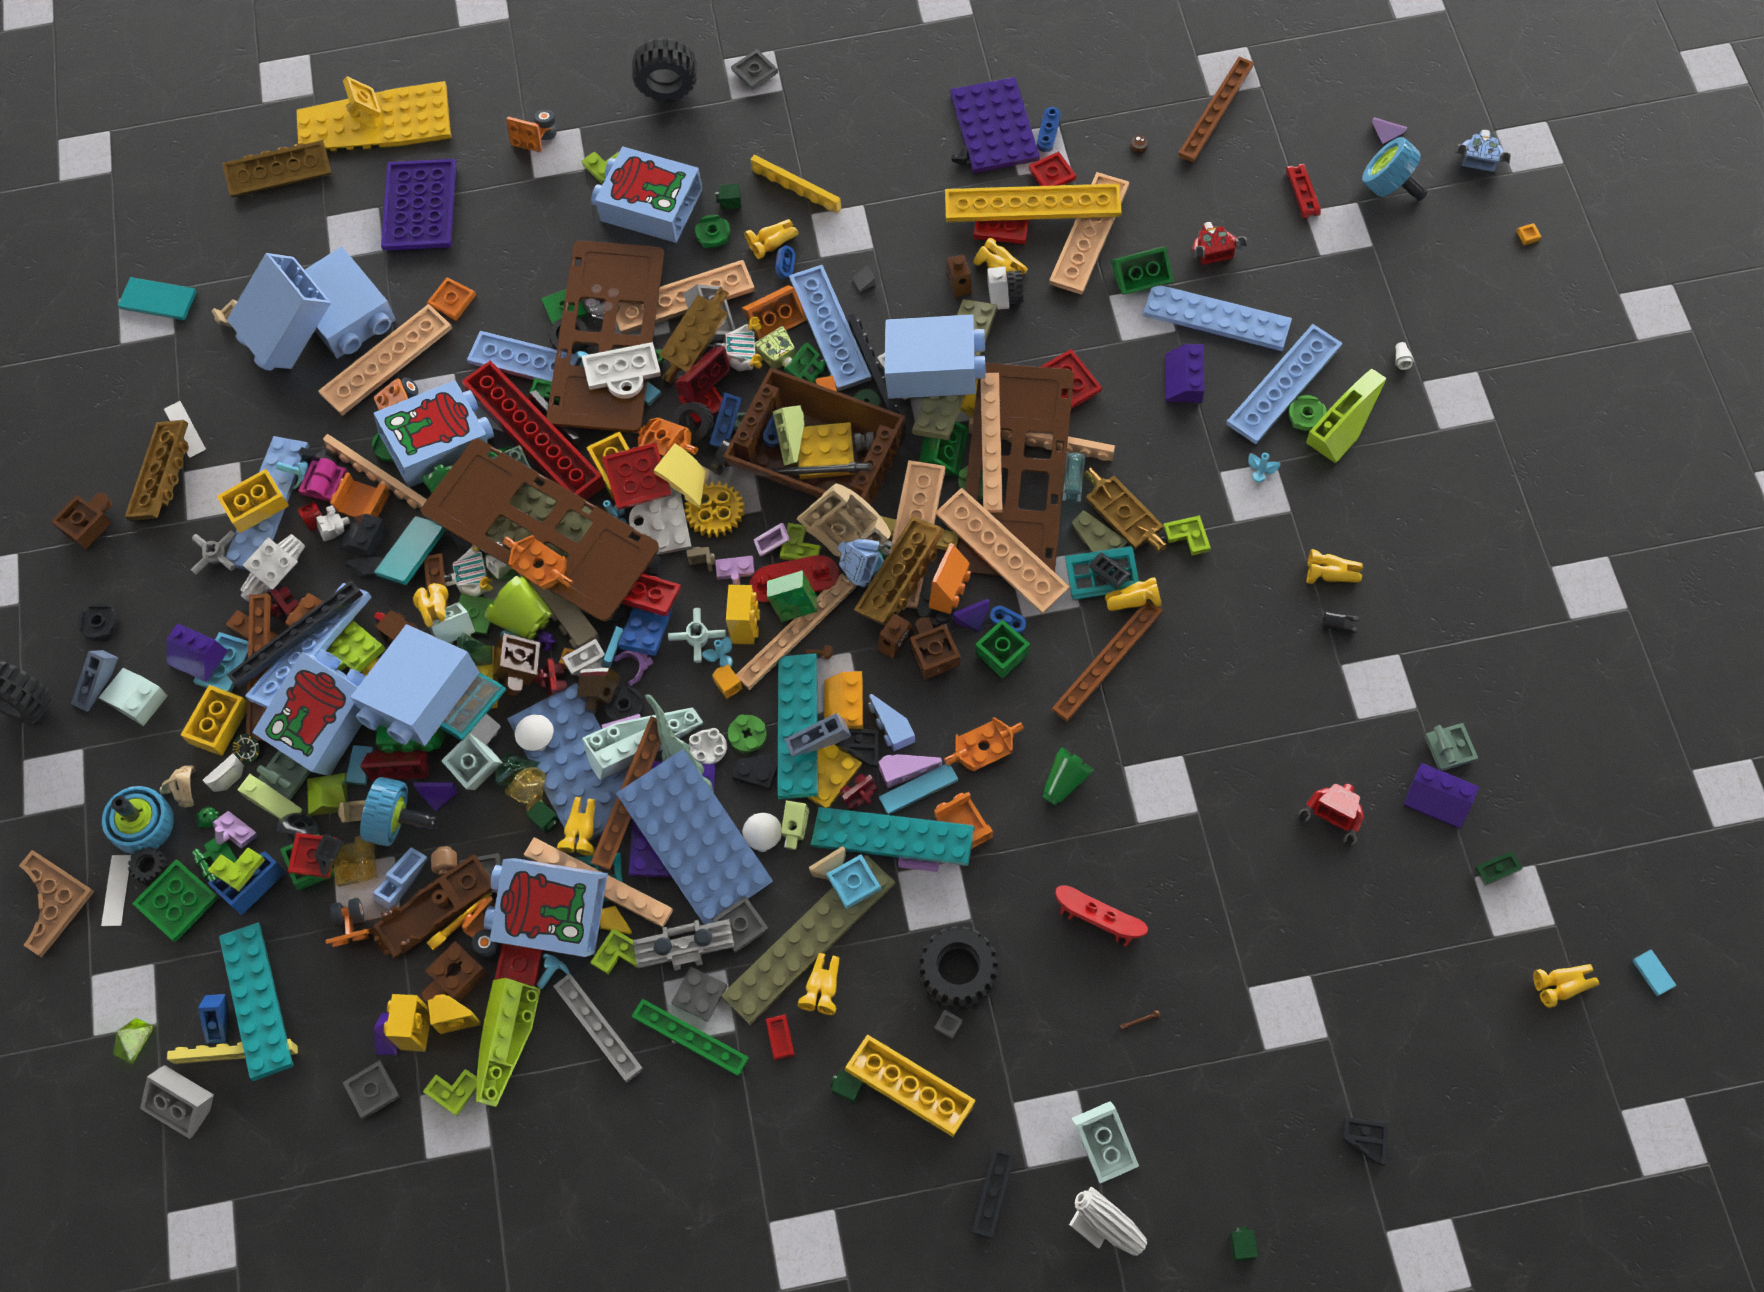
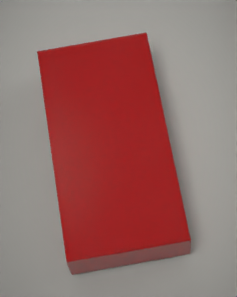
(780, 1037)

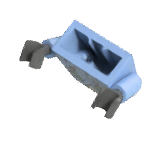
(1482, 152)
(860, 559)

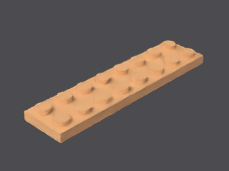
(1084, 245)
(671, 301)
(385, 359)
(921, 500)
(1002, 551)

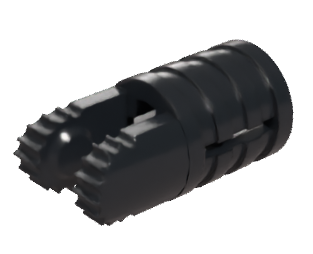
(1337, 621)

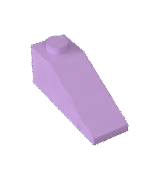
(902, 768)

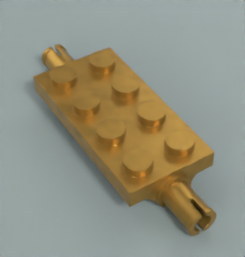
(693, 334)
(1124, 512)

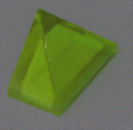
(131, 1039)

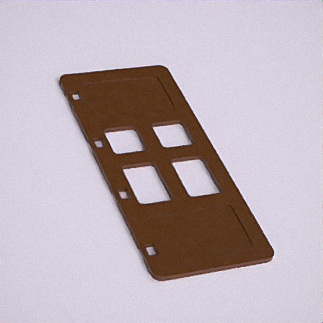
(637, 277)
(1027, 404)
(600, 564)

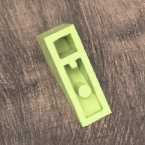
(789, 428)
(267, 797)

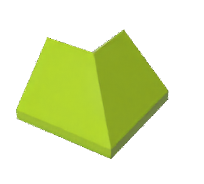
(326, 794)

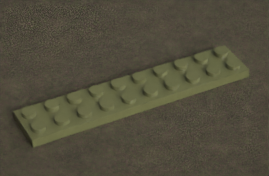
(940, 412)
(799, 949)

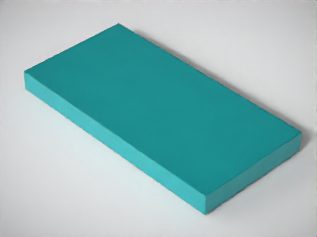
(157, 298)
(410, 550)

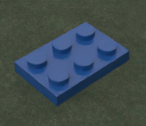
(644, 631)

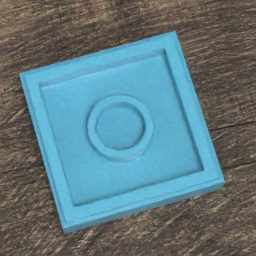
(853, 881)

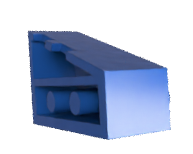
(255, 887)

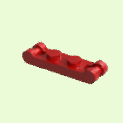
(1303, 190)

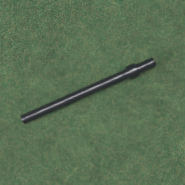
(852, 467)

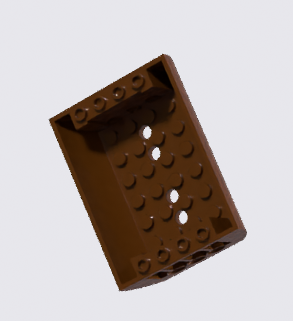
(819, 407)

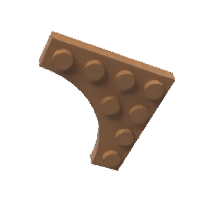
(58, 898)

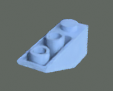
(895, 725)

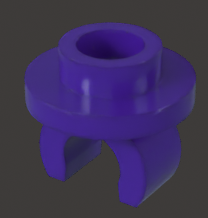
(547, 638)

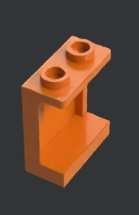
(963, 811)

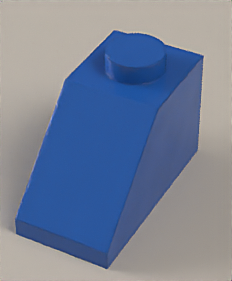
(214, 1018)

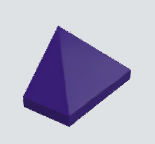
(972, 616)
(436, 793)
(382, 1044)

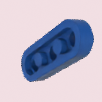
(1050, 119)

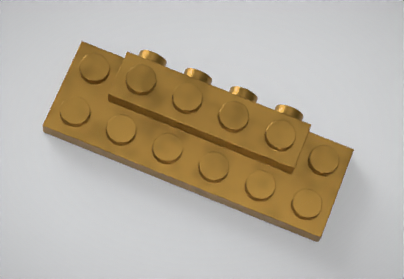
(277, 168)
(159, 470)
(900, 571)

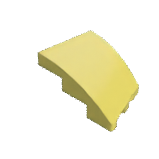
(682, 473)

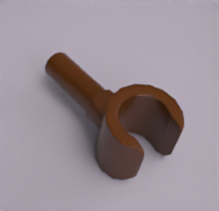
(826, 653)

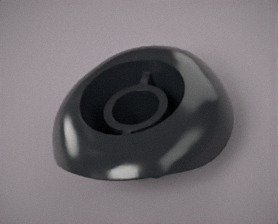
(298, 823)

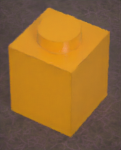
(727, 681)

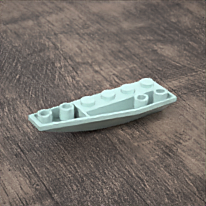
(616, 745)

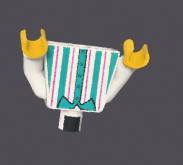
(741, 347)
(470, 574)

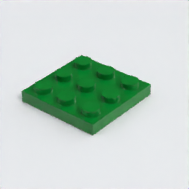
(175, 900)

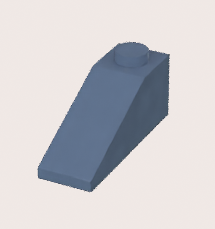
(93, 678)
(818, 736)

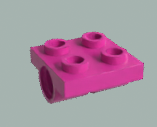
(322, 479)

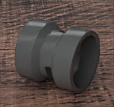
(864, 441)

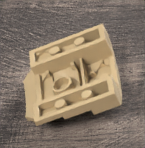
(843, 517)

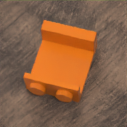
(358, 498)

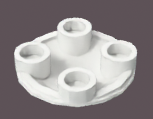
(534, 733)
(708, 746)
(762, 831)

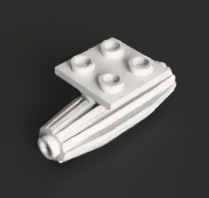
(270, 565)
(1101, 1220)

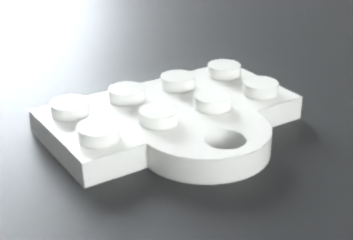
(621, 368)
(664, 522)

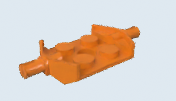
(674, 435)
(527, 553)
(995, 734)

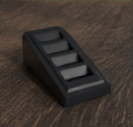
(1116, 584)

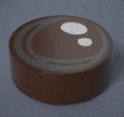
(1139, 143)

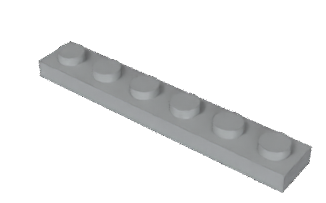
(598, 1028)

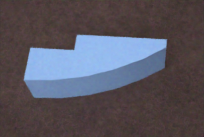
(399, 879)

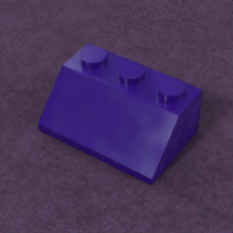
(1185, 374)
(194, 652)
(1441, 795)

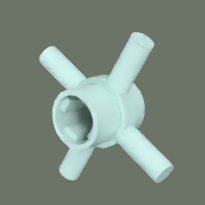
(697, 641)

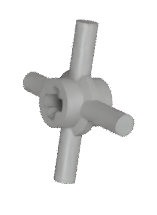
(213, 552)

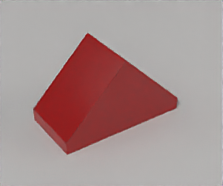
(309, 513)

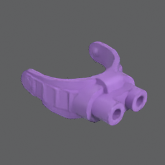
(641, 658)

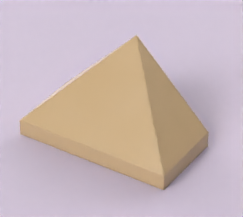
(828, 863)

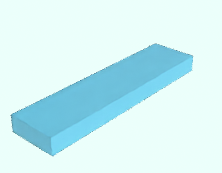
(918, 788)

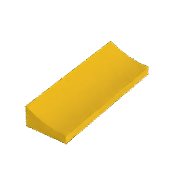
(910, 1085)

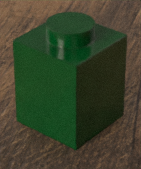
(729, 196)
(542, 817)
(846, 1087)
(1243, 1244)

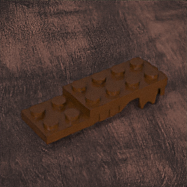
(431, 908)

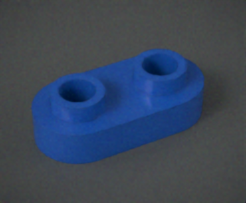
(785, 262)
(770, 431)
(1009, 617)

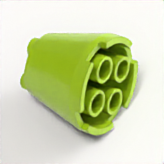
(519, 609)

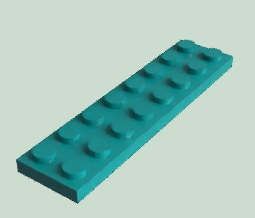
(796, 712)
(893, 836)
(255, 1002)

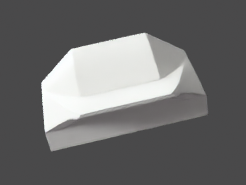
(585, 657)
(225, 774)

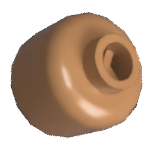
(443, 860)

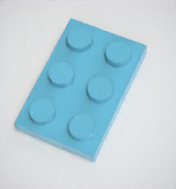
(236, 654)

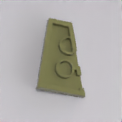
(1096, 535)

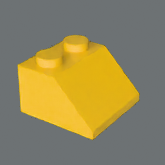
(450, 1015)

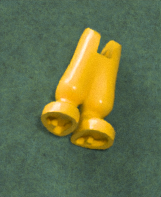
(770, 237)
(999, 258)
(1333, 569)
(1134, 595)
(431, 606)
(579, 824)
(821, 982)
(1567, 982)

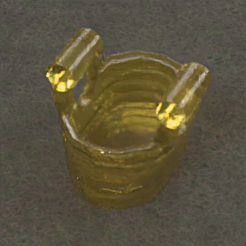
(527, 785)

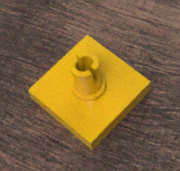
(361, 97)

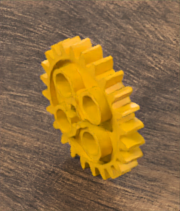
(716, 523)

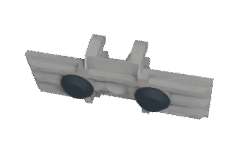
(683, 950)

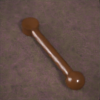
(1156, 1014)

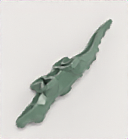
(670, 743)

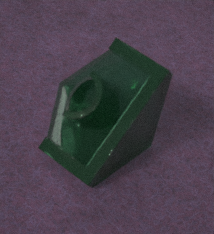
(479, 652)
(511, 766)

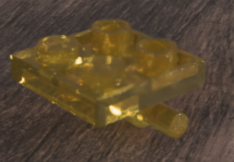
(355, 863)

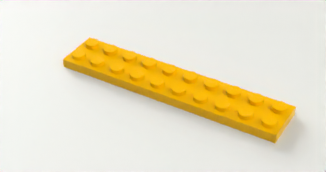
(1033, 202)

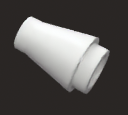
(1403, 357)

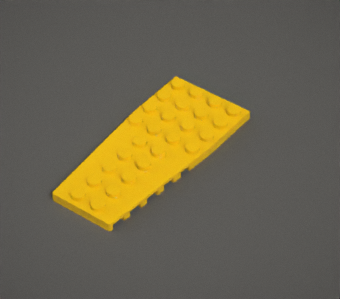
(406, 118)

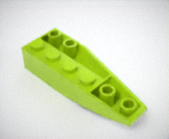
(1346, 418)
(503, 1037)

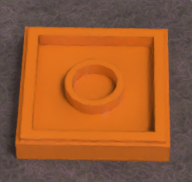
(451, 298)

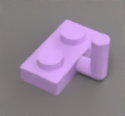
(735, 568)
(232, 828)

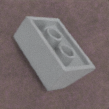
(708, 293)
(176, 1101)

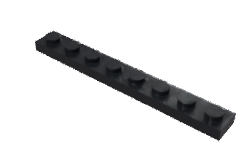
(873, 367)
(294, 634)

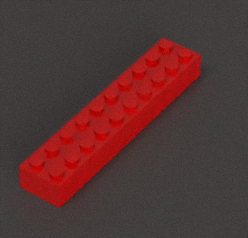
(532, 431)

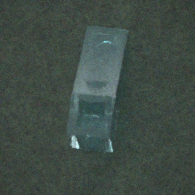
(1073, 476)

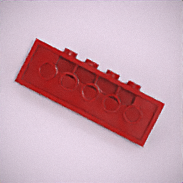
(653, 595)

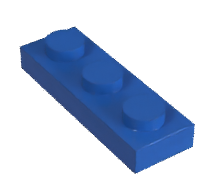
(725, 419)

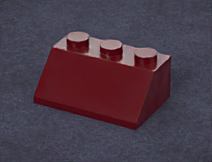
(703, 374)
(396, 765)

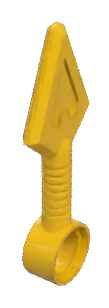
(613, 919)
(442, 935)

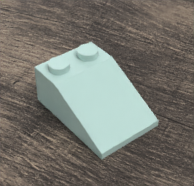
(133, 696)
(1105, 1142)

